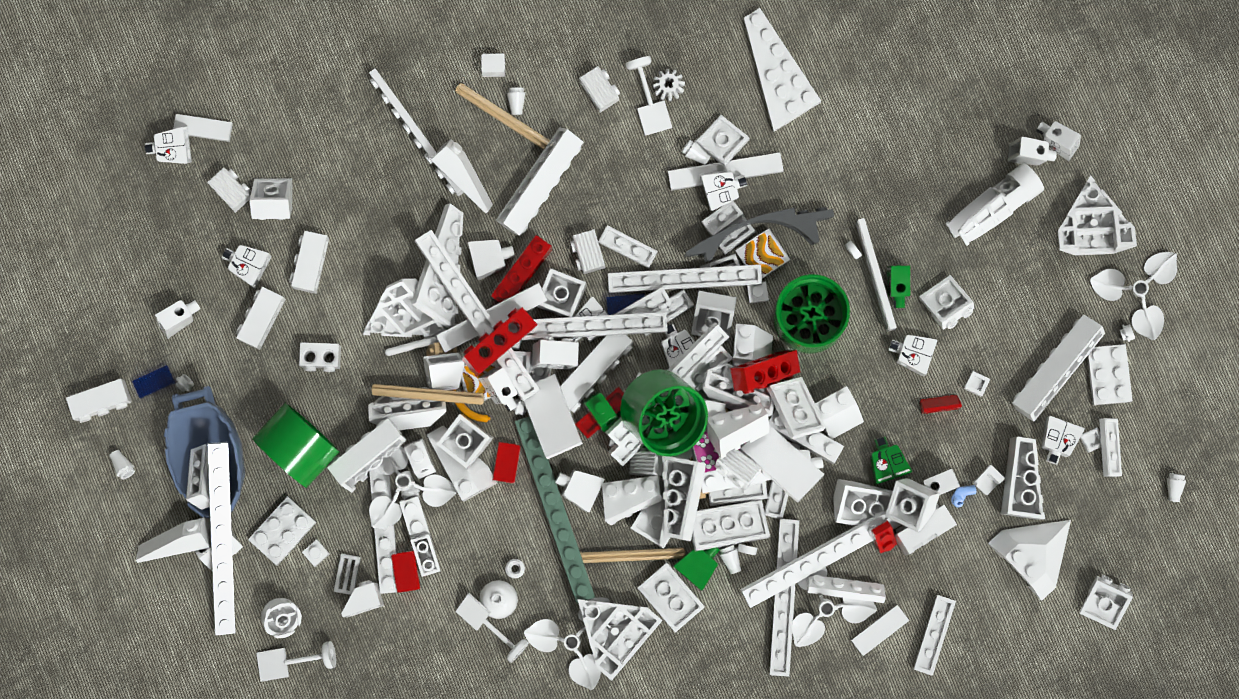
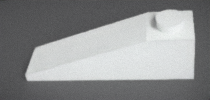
(468, 480)
(180, 539)

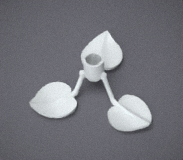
(1110, 284)
(386, 512)
(808, 629)
(544, 637)

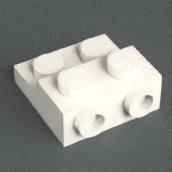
(947, 302)
(1106, 601)

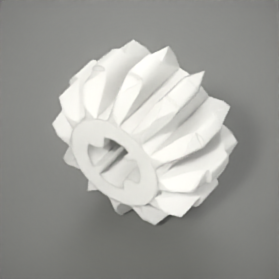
(676, 85)

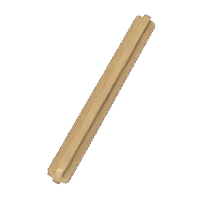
(502, 116)
(428, 394)
(633, 555)

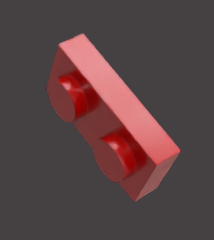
(884, 537)

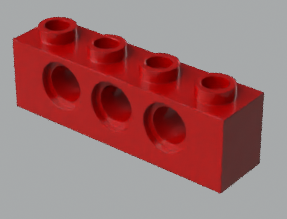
(522, 270)
(477, 363)
(765, 371)

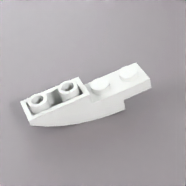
(420, 536)

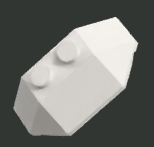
(719, 388)
(406, 412)

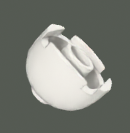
(499, 599)
(280, 617)

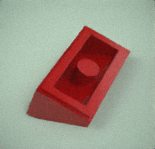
(940, 404)
(506, 462)
(405, 571)

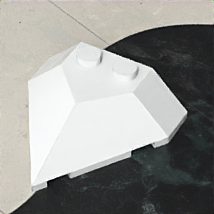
(1095, 225)
(397, 315)
(1034, 553)
(616, 632)

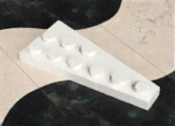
(781, 79)
(431, 293)

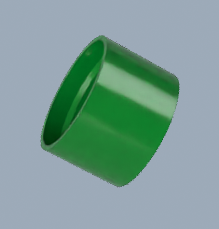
(815, 285)
(686, 425)
(295, 445)

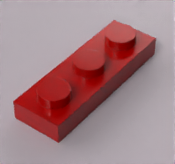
(588, 425)

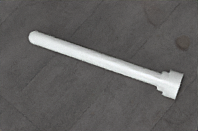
(411, 346)

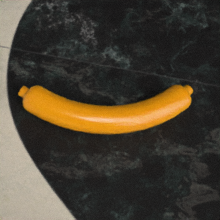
(471, 414)

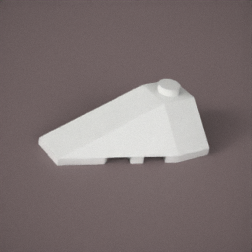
(457, 167)
(858, 501)

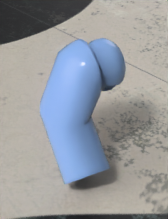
(960, 494)

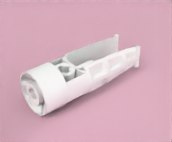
(996, 204)

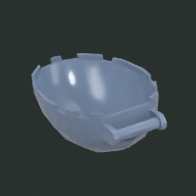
(197, 426)

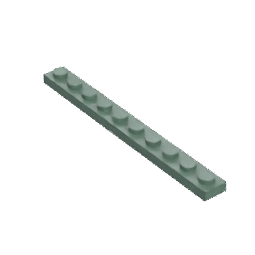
(555, 511)

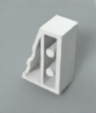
(736, 427)
(630, 495)
(937, 524)

